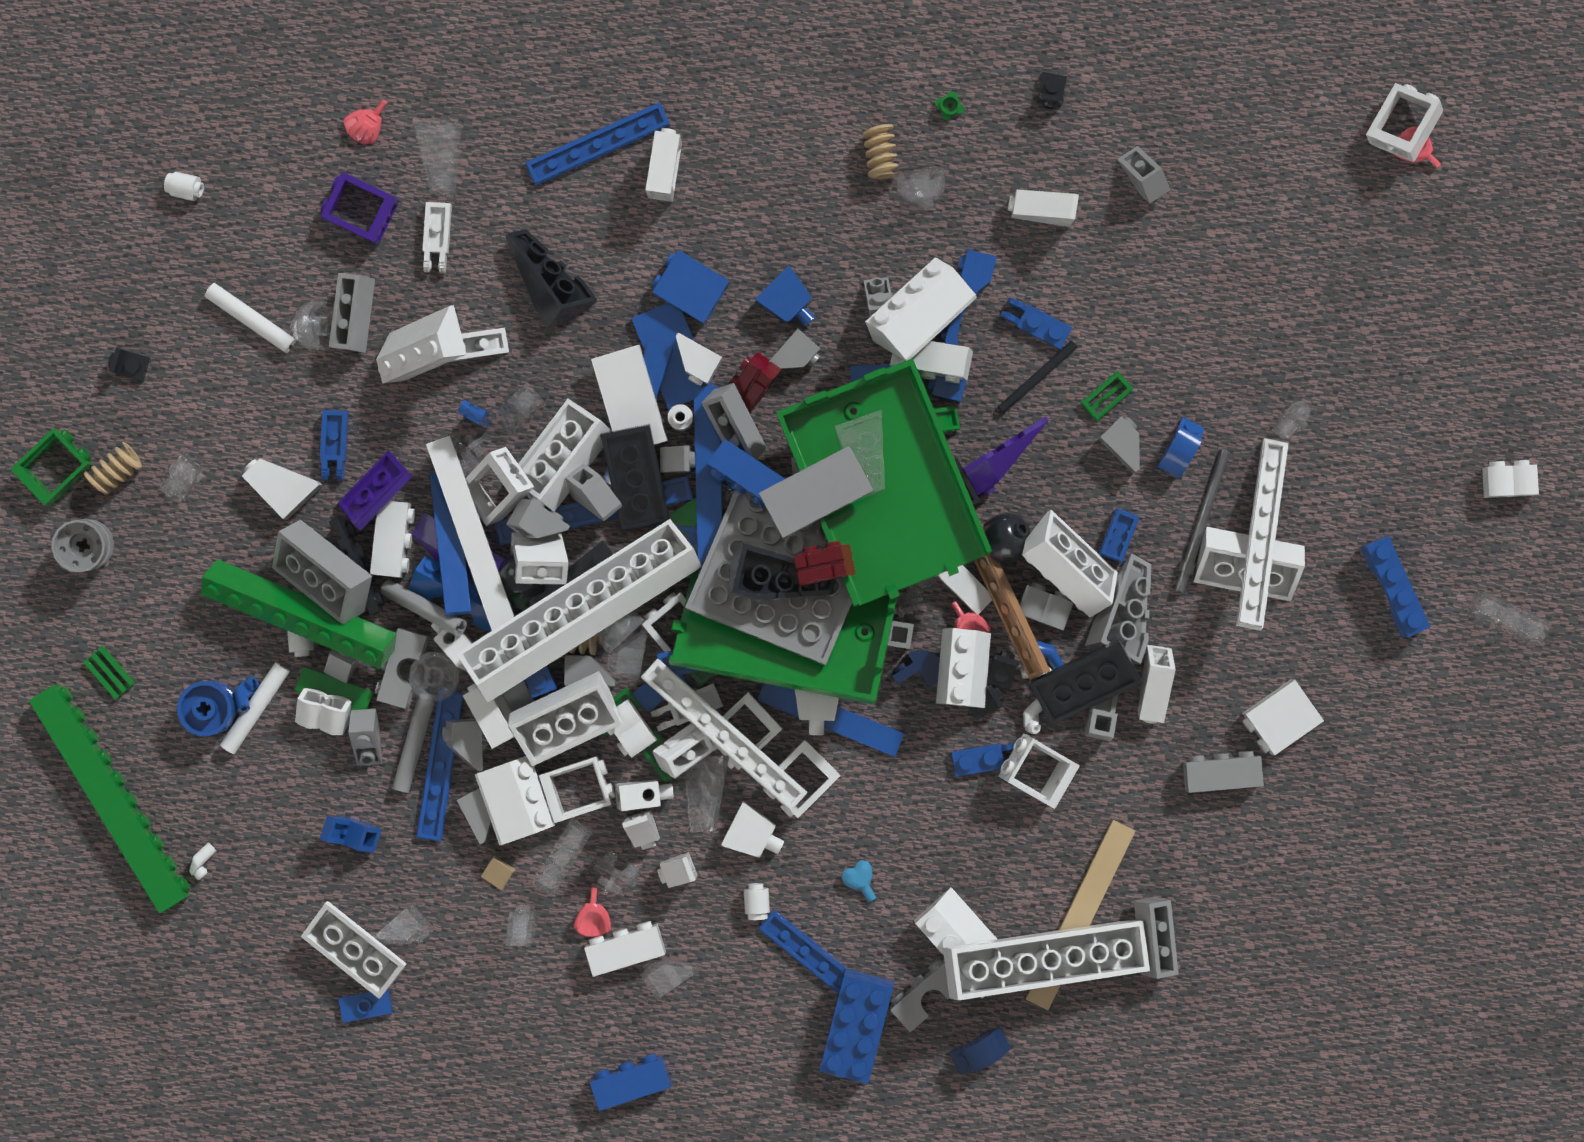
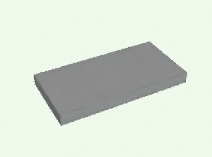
(816, 492)

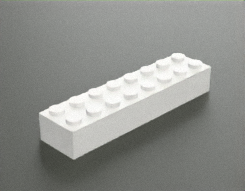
(1046, 959)

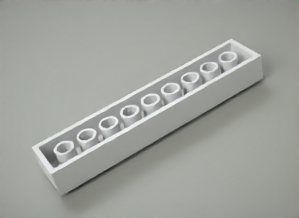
(579, 610)

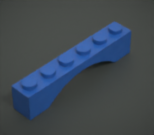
(977, 273)

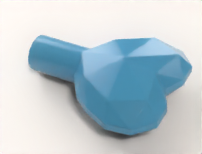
(860, 879)

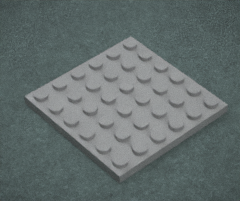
(795, 624)

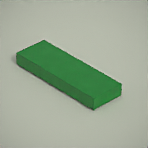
(312, 679)

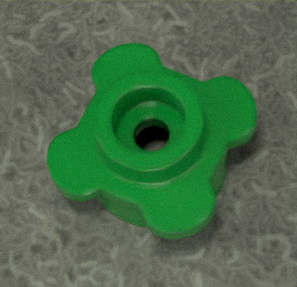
(947, 113)

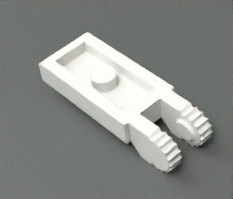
(436, 234)
(708, 693)

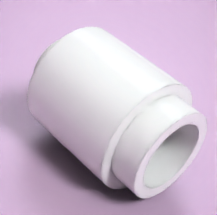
(183, 186)
(686, 423)
(299, 645)
(756, 901)

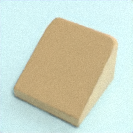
(498, 872)

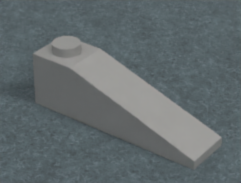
(1128, 613)

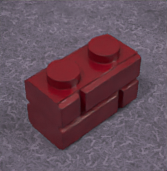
(754, 379)
(824, 564)

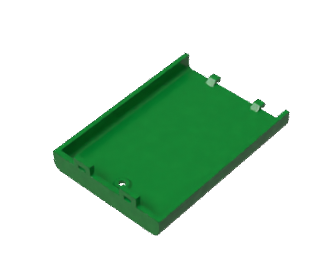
(925, 512)
(850, 674)

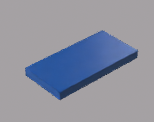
(661, 327)

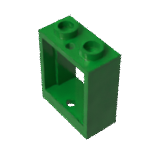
(29, 479)

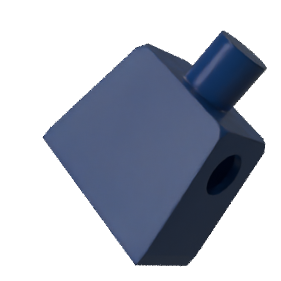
(787, 299)

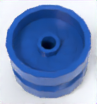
(193, 711)

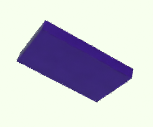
(374, 490)

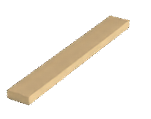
(1090, 894)

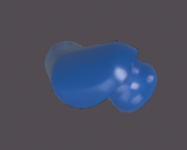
(1050, 653)
(244, 692)

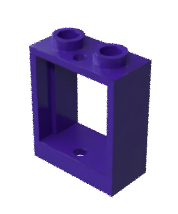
(381, 220)

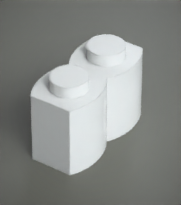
(1510, 480)
(323, 711)
(634, 732)

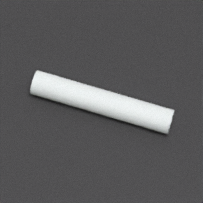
(250, 317)
(257, 705)

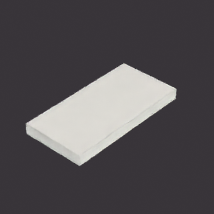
(628, 391)

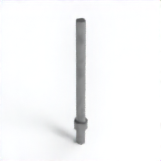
(1187, 566)

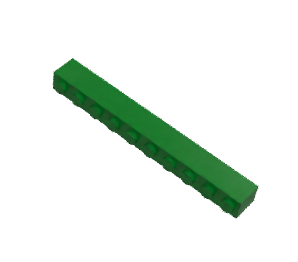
(109, 797)

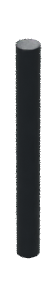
(1037, 376)

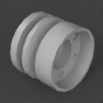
(71, 554)

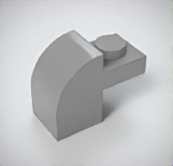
(1102, 720)

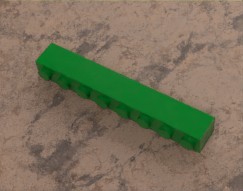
(297, 614)

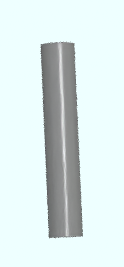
(423, 607)
(413, 745)

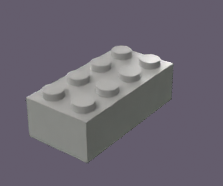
(321, 571)

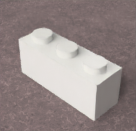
(941, 360)
(392, 539)
(624, 948)

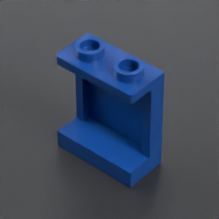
(690, 286)

